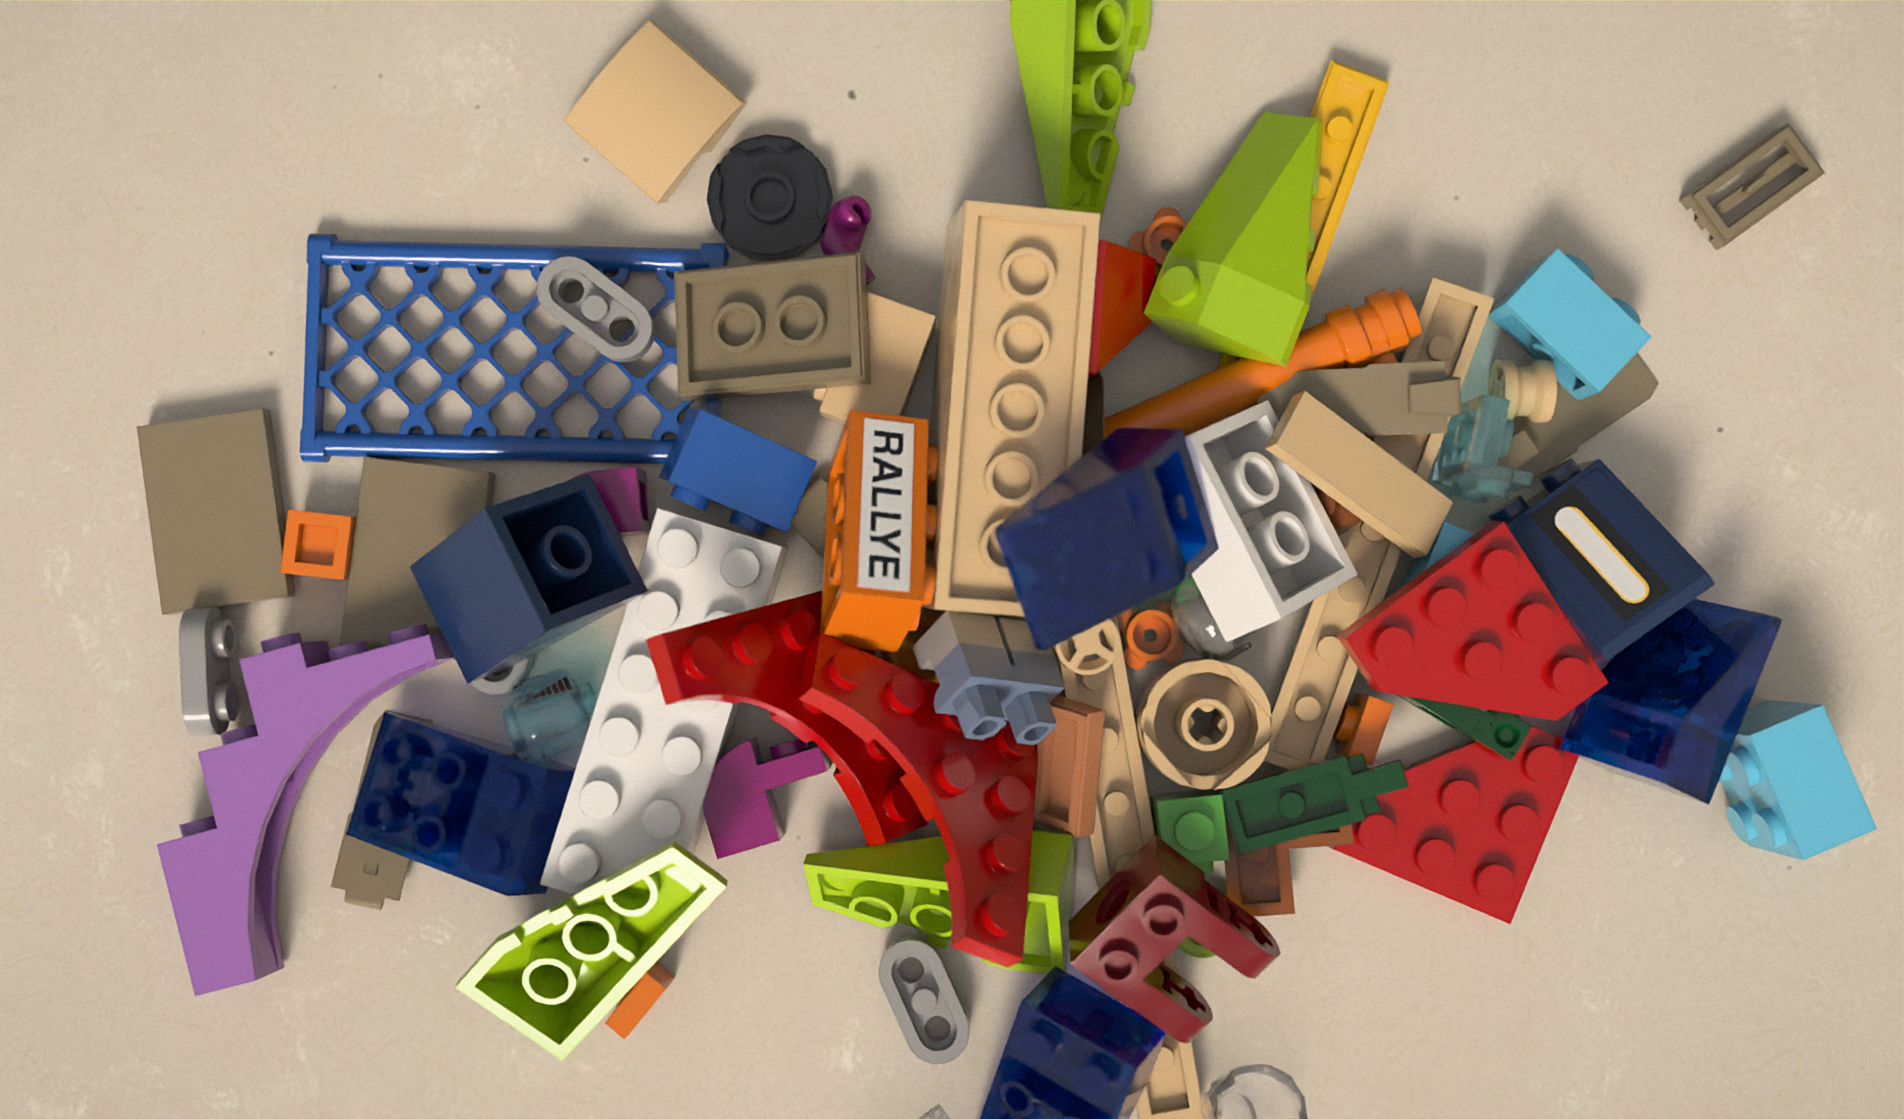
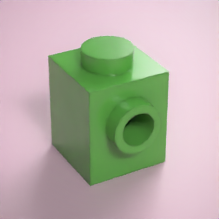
(1192, 825)

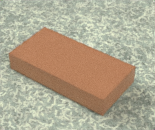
(1069, 768)

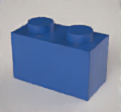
(737, 471)

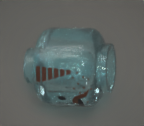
(548, 714)

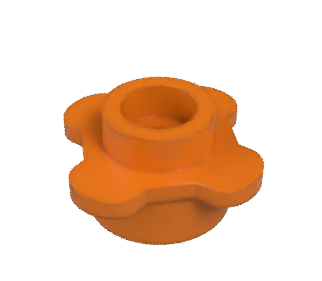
(1165, 227)
(1164, 646)

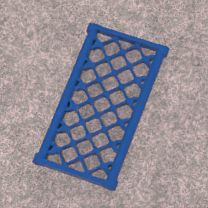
(321, 445)

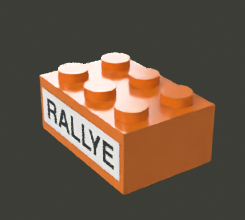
(878, 531)

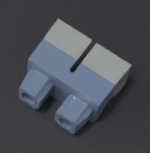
(991, 675)

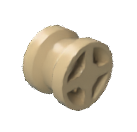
(1528, 387)
(1094, 649)

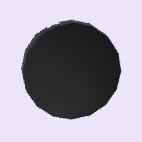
(769, 198)

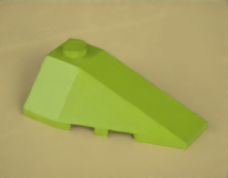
(1074, 81)
(1243, 257)
(910, 887)
(584, 954)

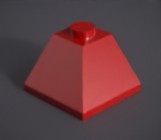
(1120, 297)

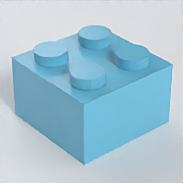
(1792, 782)

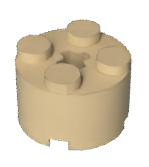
(1239, 723)

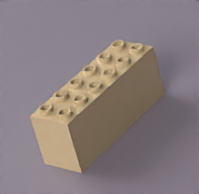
(1005, 384)

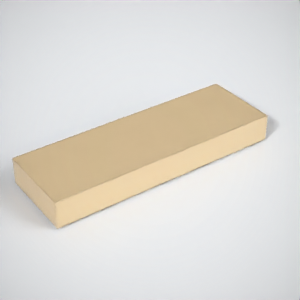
(1359, 474)

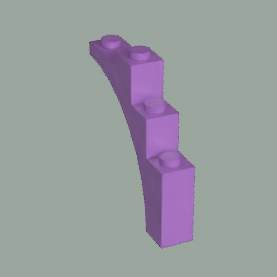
(228, 863)

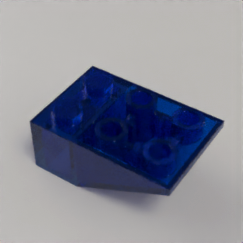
(1107, 534)
(1676, 699)
(461, 804)
(1073, 1055)

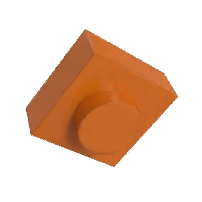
(318, 544)
(1362, 726)
(639, 1000)

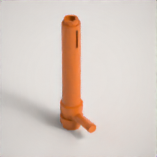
(1342, 341)

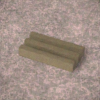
(1710, 216)

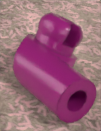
(847, 228)

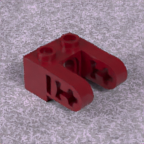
(1143, 917)

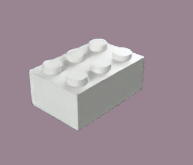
(1267, 524)

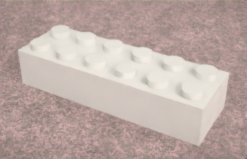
(645, 760)

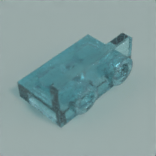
(1472, 449)

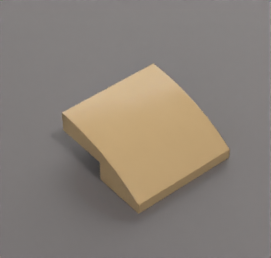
(654, 111)

